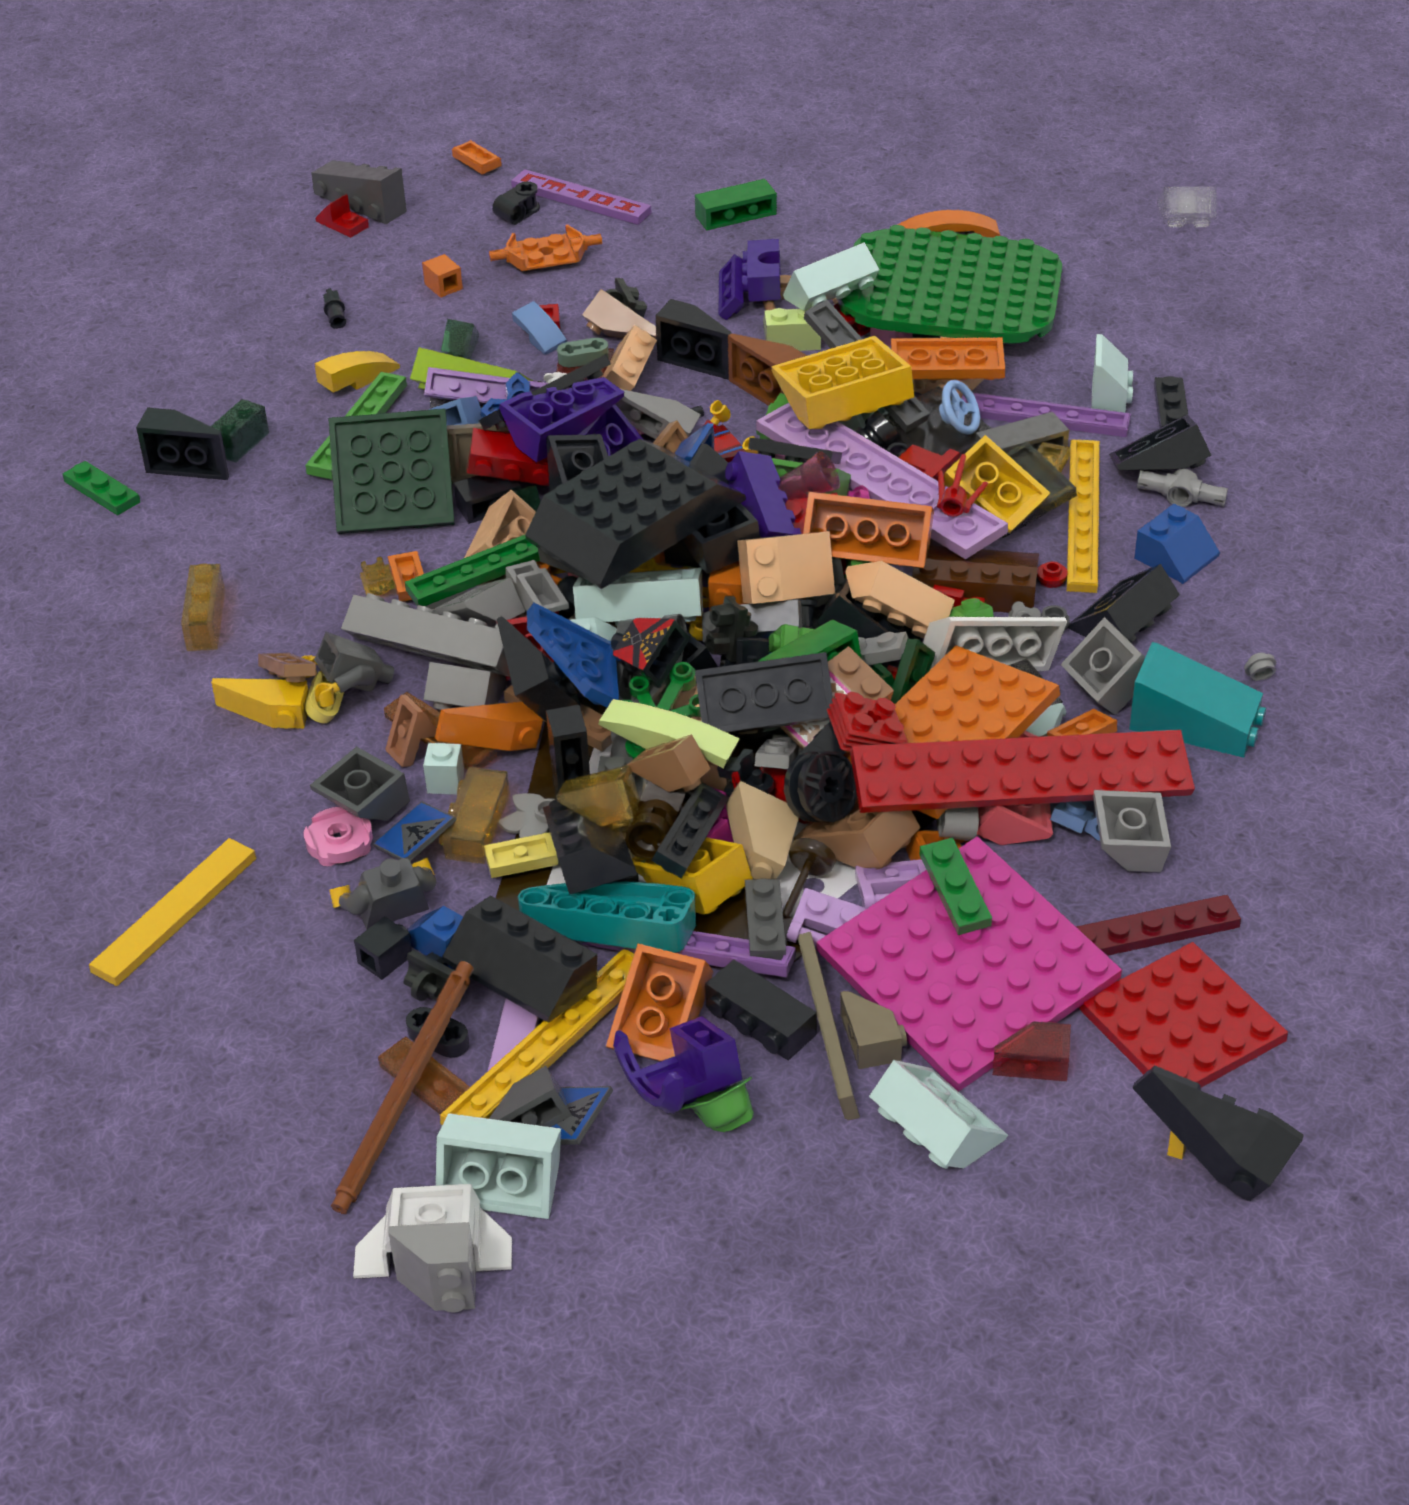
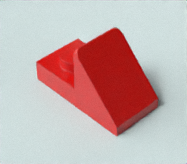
(341, 219)

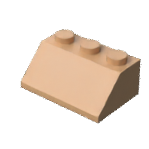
(503, 521)
(897, 596)

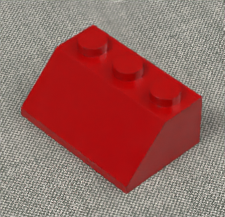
(498, 457)

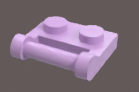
(879, 883)
(820, 913)

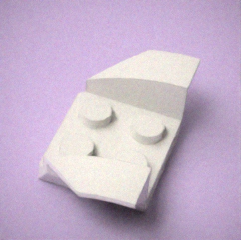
(434, 1206)

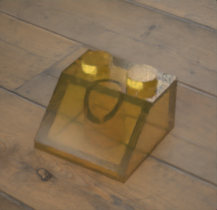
(602, 796)

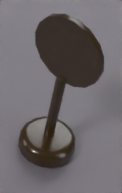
(811, 859)

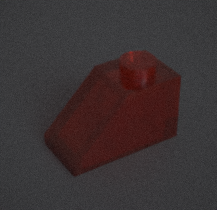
(1035, 1052)

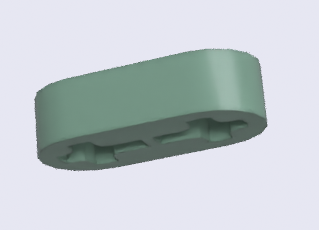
(581, 351)

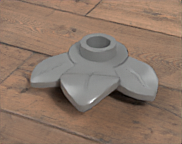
(529, 817)

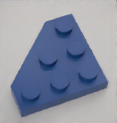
(578, 653)

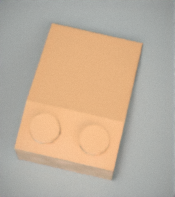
(786, 567)

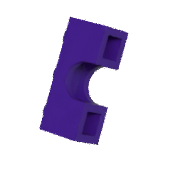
(762, 270)

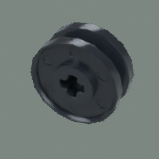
(820, 786)

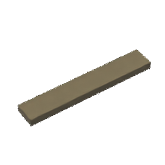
(828, 1027)

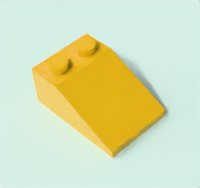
(1010, 490)
(713, 874)

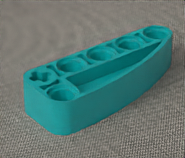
(616, 913)

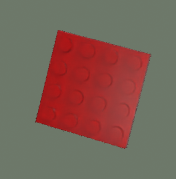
(1184, 1018)

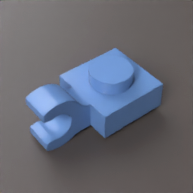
(1076, 817)

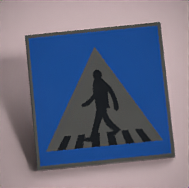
(414, 831)
(584, 1106)

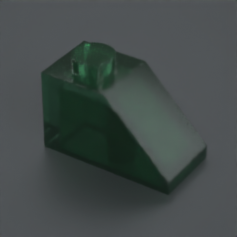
(459, 339)

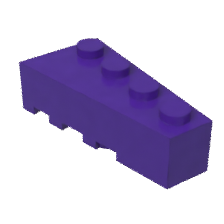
(759, 481)

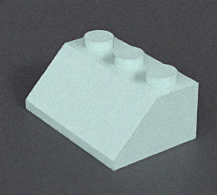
(832, 277)
(935, 1115)
(504, 1161)

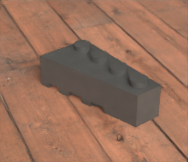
(370, 190)

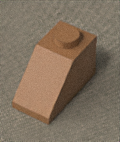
(672, 764)

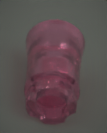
(814, 475)

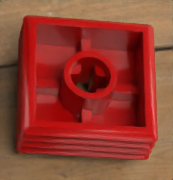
(864, 721)

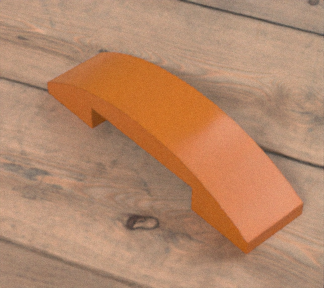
(955, 221)

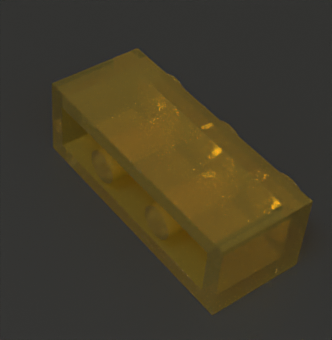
(203, 607)
(477, 811)

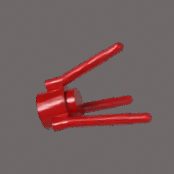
(954, 499)

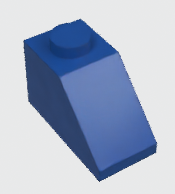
(434, 931)

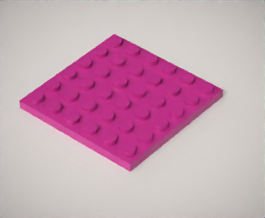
(970, 988)

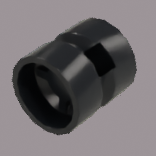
(879, 430)

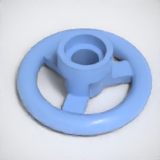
(955, 409)

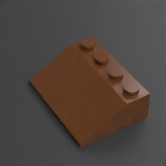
(987, 574)

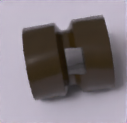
(650, 828)

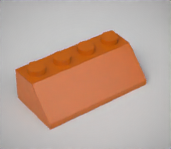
(871, 528)

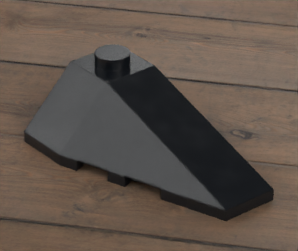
(1231, 1142)

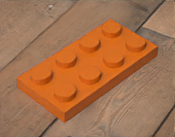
(952, 357)

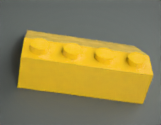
(844, 382)

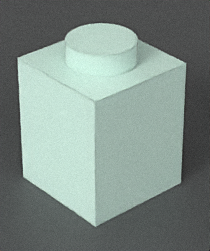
(443, 768)

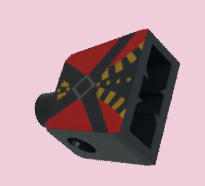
(650, 648)

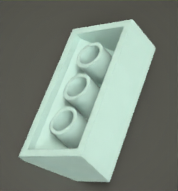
(642, 596)

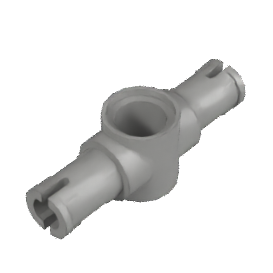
(1182, 488)

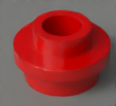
(1052, 574)

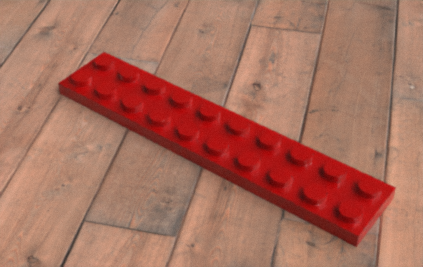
(1018, 770)

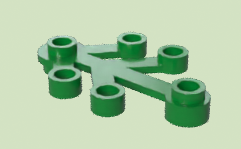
(681, 680)

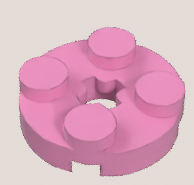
(331, 850)

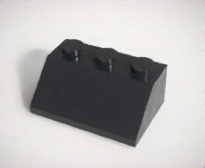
(1130, 604)

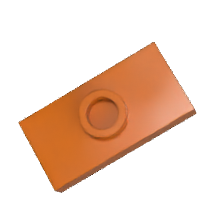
(476, 157)

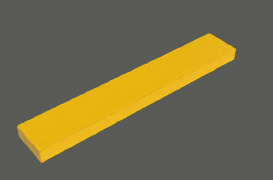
(172, 912)

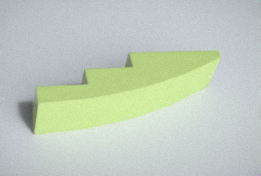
(655, 726)

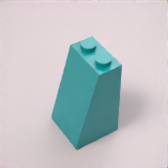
(1197, 700)

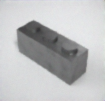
(1035, 430)

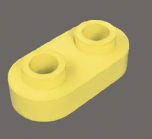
(313, 708)

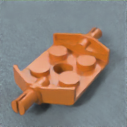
(546, 251)

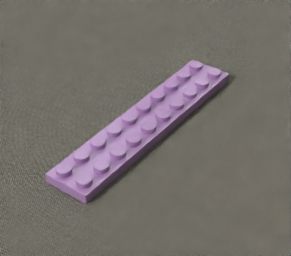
(887, 479)

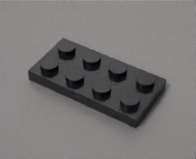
(765, 693)

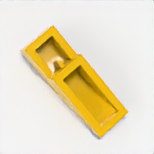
(353, 369)

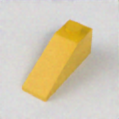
(264, 700)

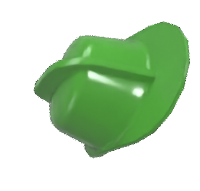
(725, 1108)

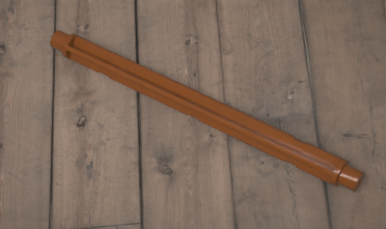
(401, 1088)

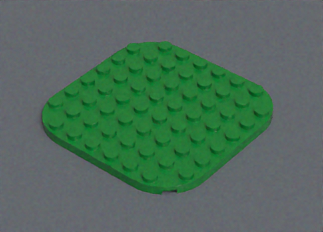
(957, 285)

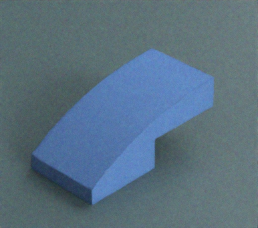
(541, 328)

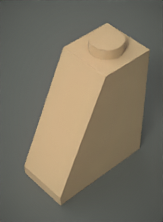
(763, 828)

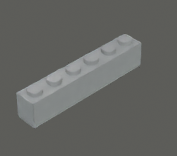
(426, 633)

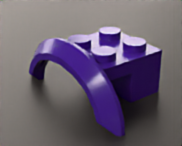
(702, 1064)

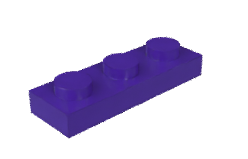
(730, 288)

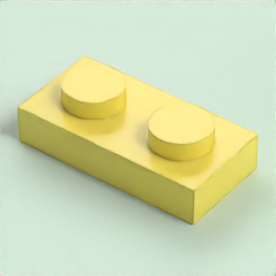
(520, 855)

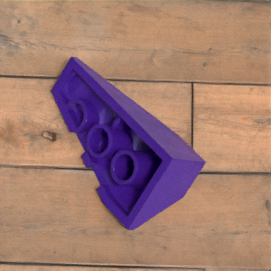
(556, 413)

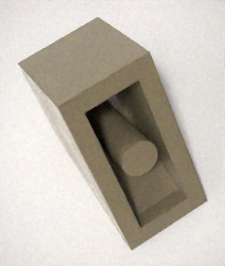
(871, 1031)

